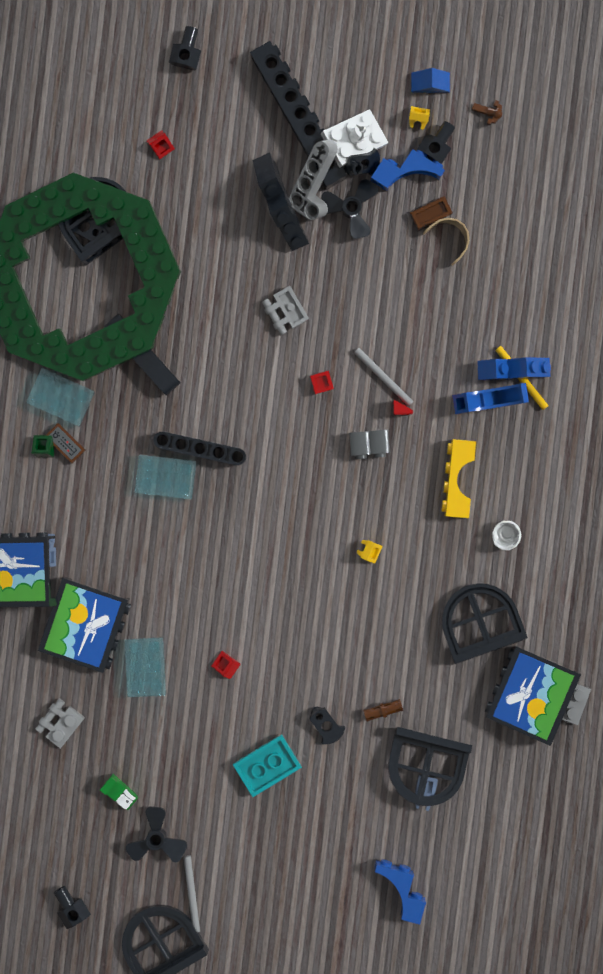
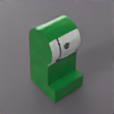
(119, 792)

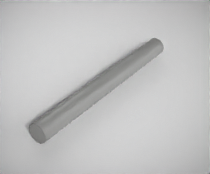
(375, 369)
(191, 892)

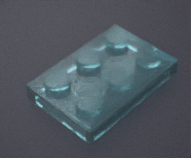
(60, 397)
(165, 476)
(145, 667)

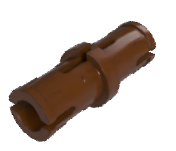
(383, 710)

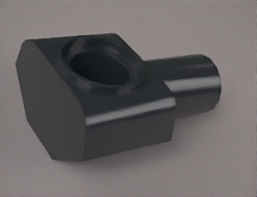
(186, 46)
(439, 140)
(69, 904)

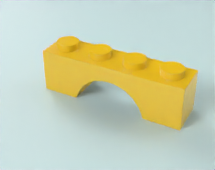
(456, 503)

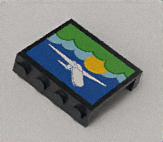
(25, 570)
(84, 625)
(532, 695)

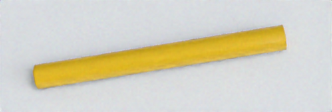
(530, 388)

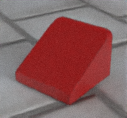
(160, 144)
(400, 409)
(225, 665)

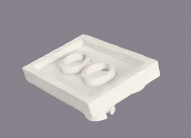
(355, 136)

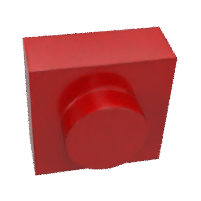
(322, 382)

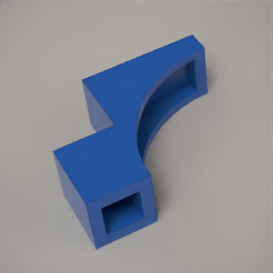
(415, 163)
(514, 368)
(490, 398)
(402, 877)

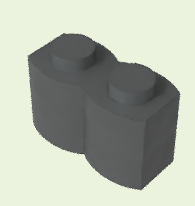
(369, 443)

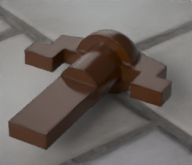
(495, 113)

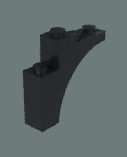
(278, 201)

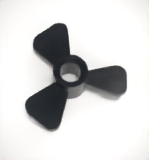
(358, 226)
(172, 847)

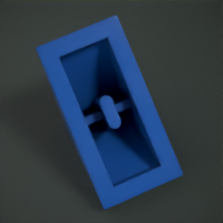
(430, 81)

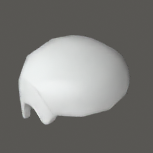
(506, 535)

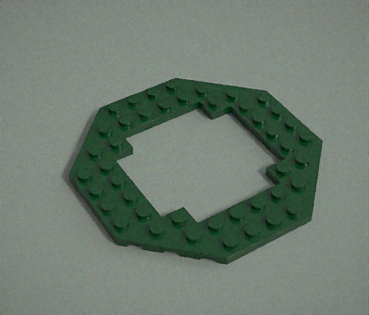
(146, 246)

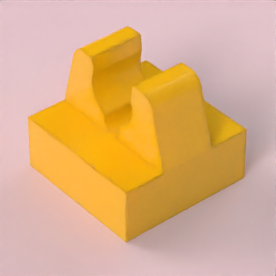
(419, 114)
(370, 551)

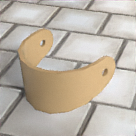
(459, 225)

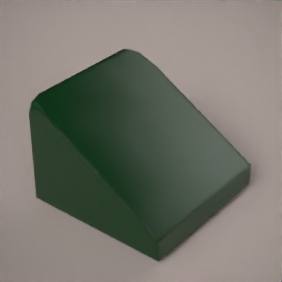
(43, 446)

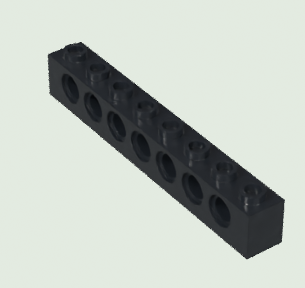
(261, 57)

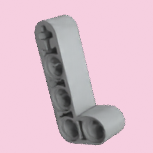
(322, 154)

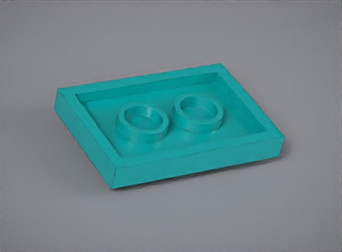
(267, 765)

